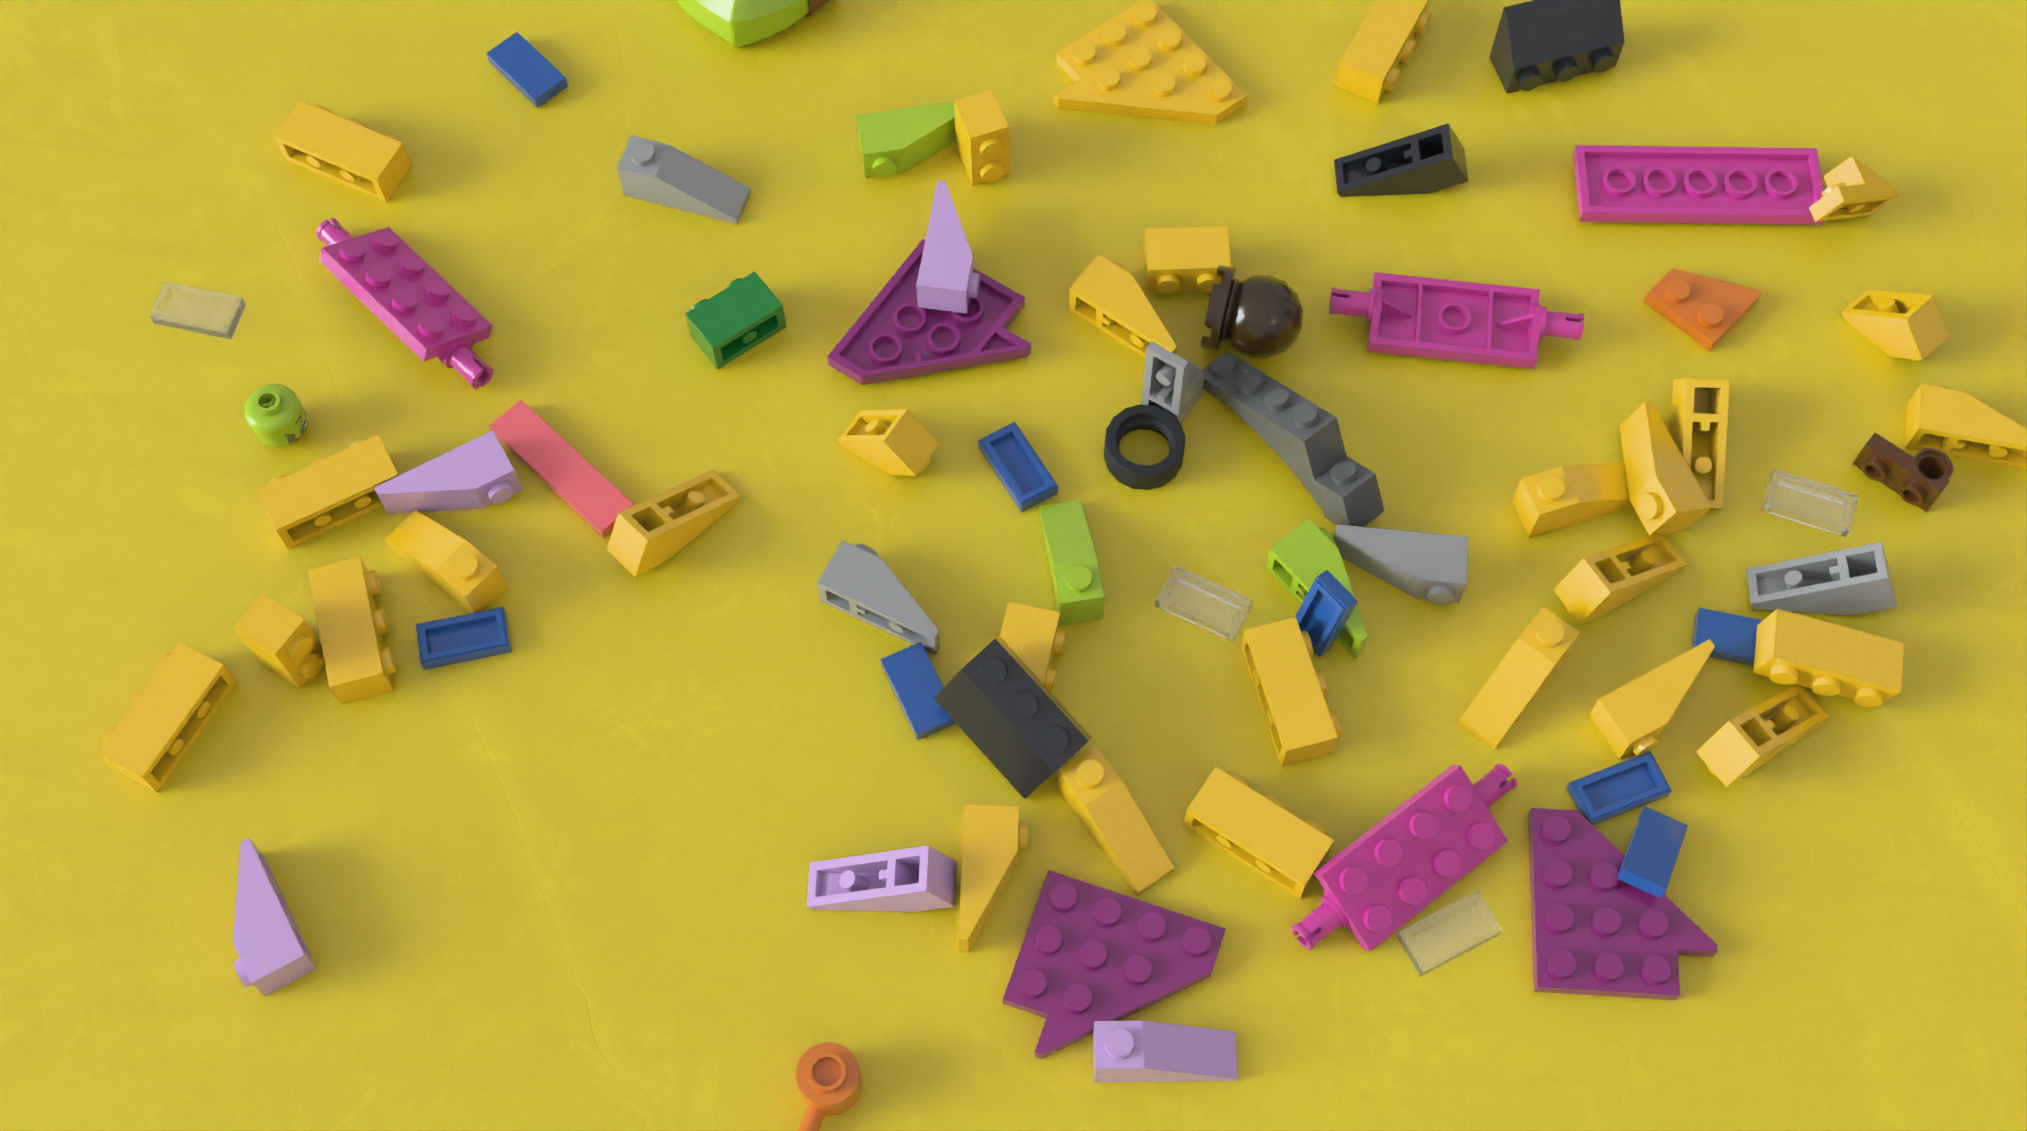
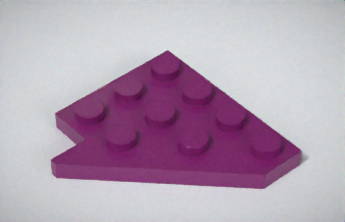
(904, 341)
(1595, 929)
(1103, 959)

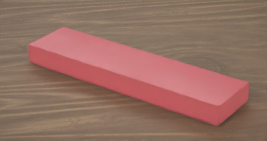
(560, 467)

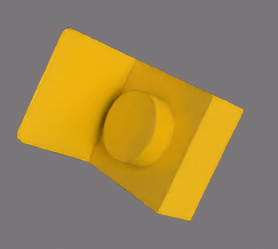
(1852, 192)

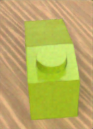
(904, 137)
(1303, 557)
(1072, 562)

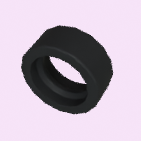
(1146, 418)

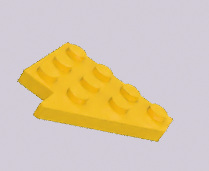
(1146, 69)

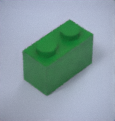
(735, 319)

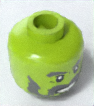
(275, 415)

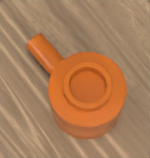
(827, 1082)

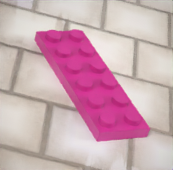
(1697, 184)

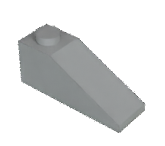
(679, 181)
(1171, 382)
(1414, 562)
(1826, 583)
(868, 590)

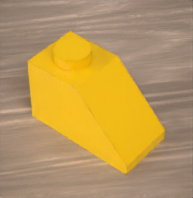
(1898, 322)
(890, 441)

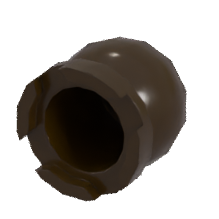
(1254, 315)

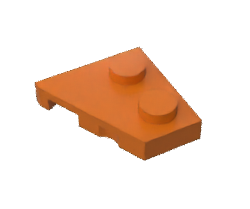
(1701, 305)

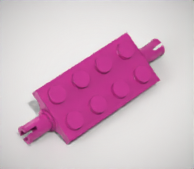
(408, 297)
(1455, 319)
(1408, 858)

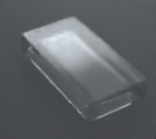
(197, 310)
(1810, 502)
(1203, 603)
(1449, 933)

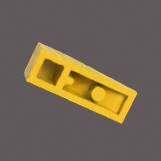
(1116, 305)
(1963, 427)
(1700, 431)
(1658, 475)
(1570, 496)
(669, 521)
(448, 561)
(1617, 576)
(1519, 677)
(1641, 709)
(1761, 734)
(1113, 819)
(988, 861)

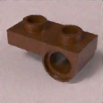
(1903, 473)

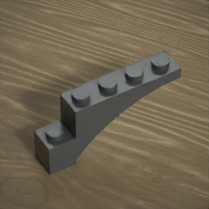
(1301, 436)

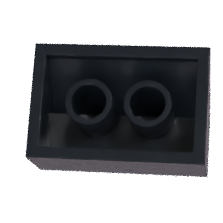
(1556, 41)
(1012, 717)

